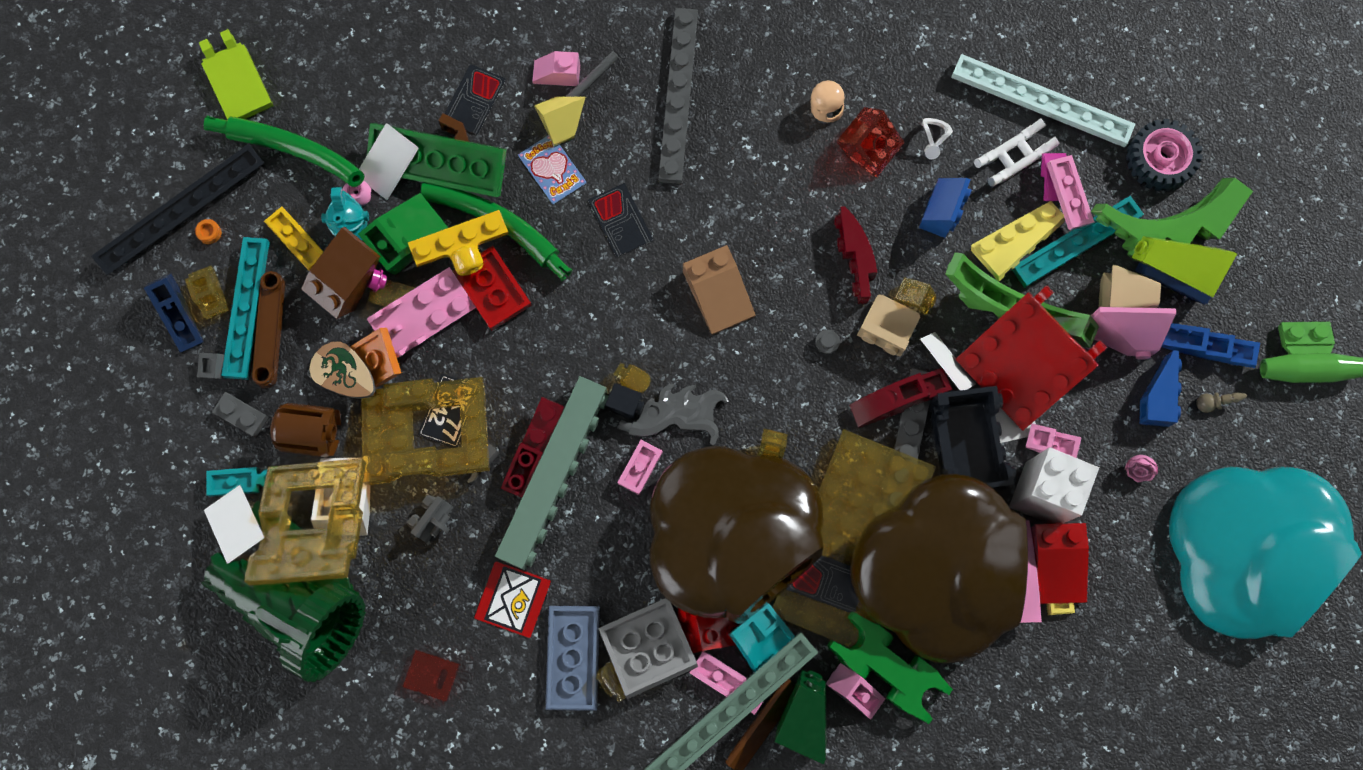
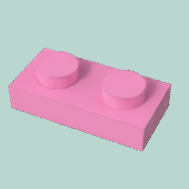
(640, 467)

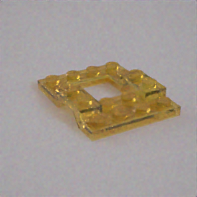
(390, 436)
(308, 553)

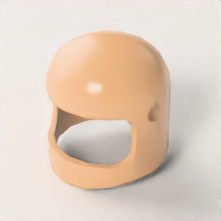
(827, 98)

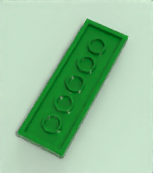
(451, 162)

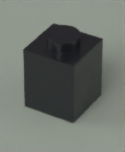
(625, 401)

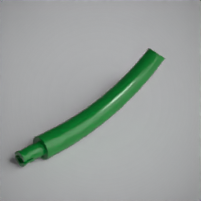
(288, 142)
(520, 231)

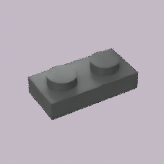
(240, 414)

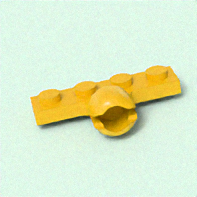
(460, 243)

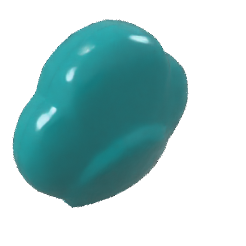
(1260, 548)

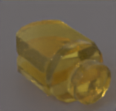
(633, 377)
(609, 681)

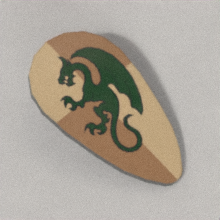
(342, 371)

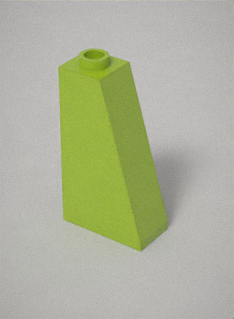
(1190, 263)

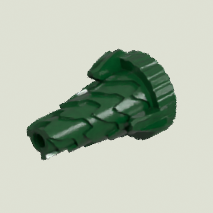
(308, 620)

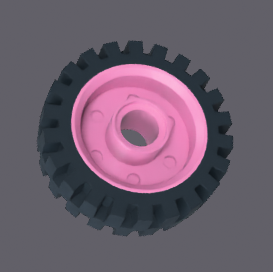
(1171, 140)

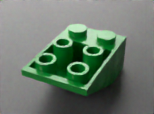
(393, 230)

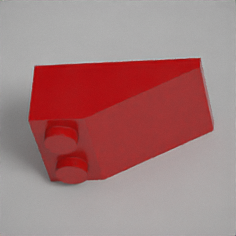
(1061, 562)

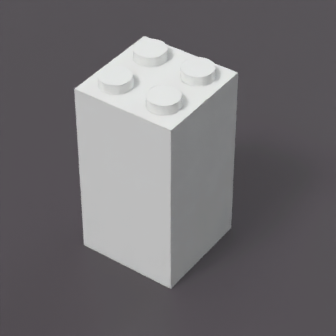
(1054, 487)

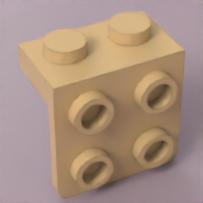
(889, 325)

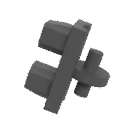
(433, 519)

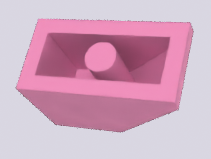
(557, 69)
(855, 690)

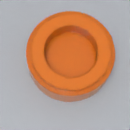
(208, 231)

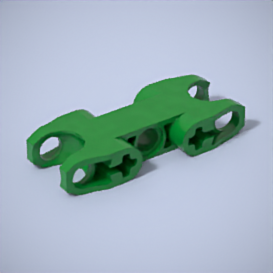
(873, 655)

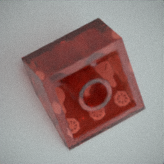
(871, 140)

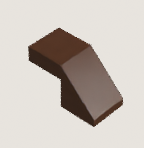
(453, 127)

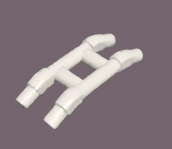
(1020, 141)

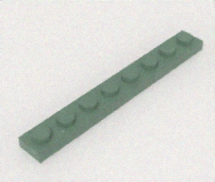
(736, 705)

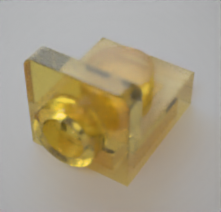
(916, 294)

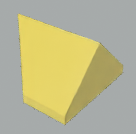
(560, 117)

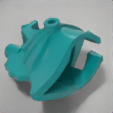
(344, 212)

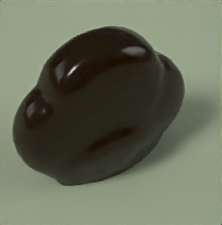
(732, 531)
(944, 568)

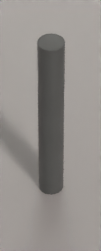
(593, 75)

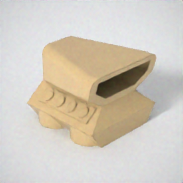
(1128, 290)

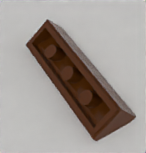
(760, 727)

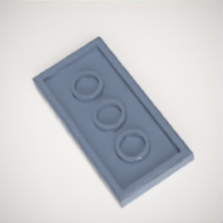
(572, 658)

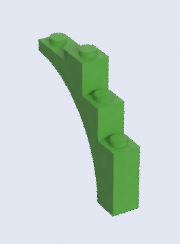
(1206, 219)
(987, 294)

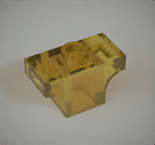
(207, 292)
(772, 443)

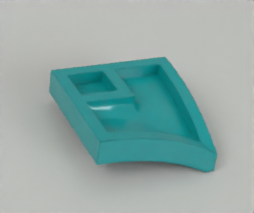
(761, 637)

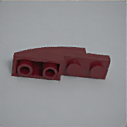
(856, 247)
(899, 396)
(532, 447)

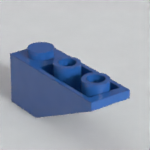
(1160, 399)

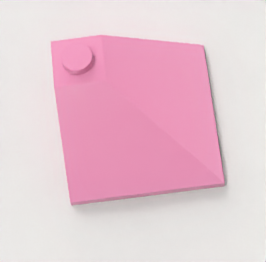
(1133, 330)

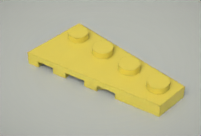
(1012, 242)

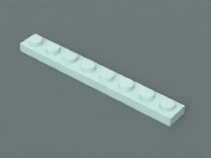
(1043, 100)

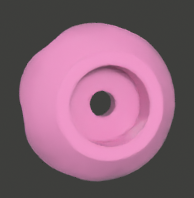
(363, 195)
(1141, 468)

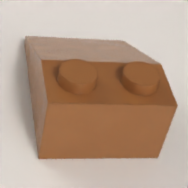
(718, 289)

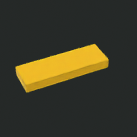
(294, 237)

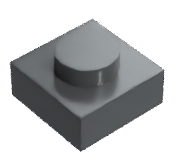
(210, 365)

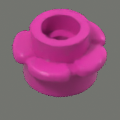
(377, 280)

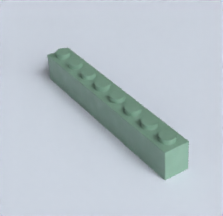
(552, 473)

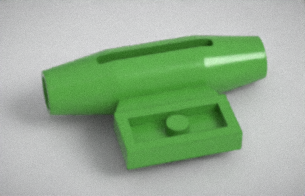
(1310, 356)

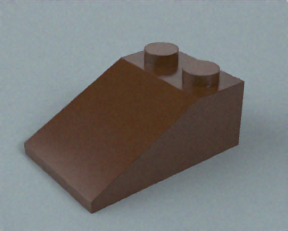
(341, 274)

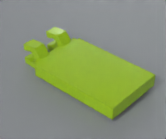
(235, 78)

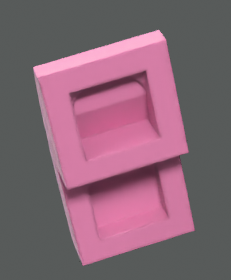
(1043, 437)

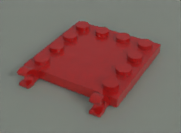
(1028, 359)

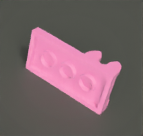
(423, 311)

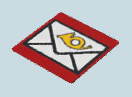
(512, 599)

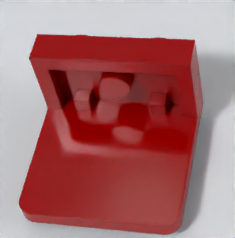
(706, 632)

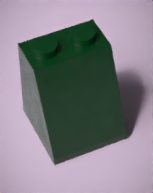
(804, 718)

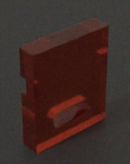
(425, 674)

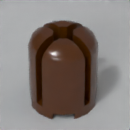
(305, 429)

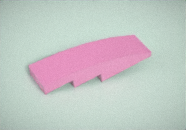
(1032, 607)

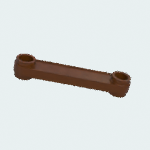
(268, 329)

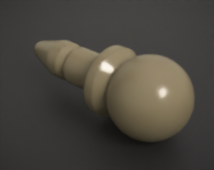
(1208, 402)

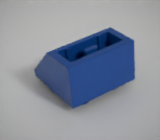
(945, 206)

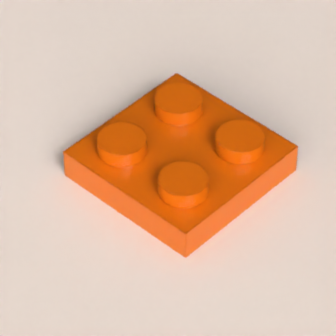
(378, 355)

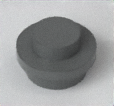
(827, 341)

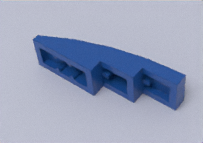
(1211, 345)

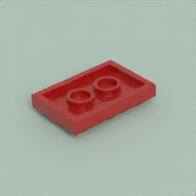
(494, 290)

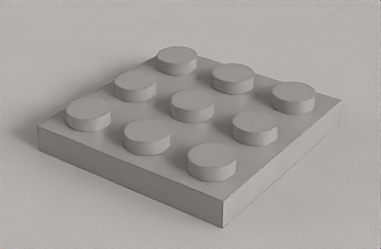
(648, 648)

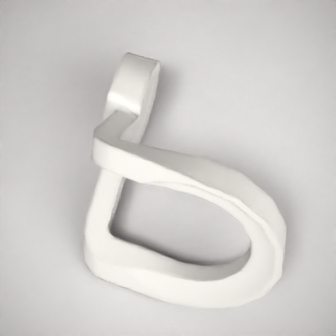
(932, 150)

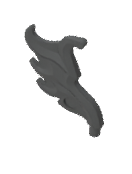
(678, 409)

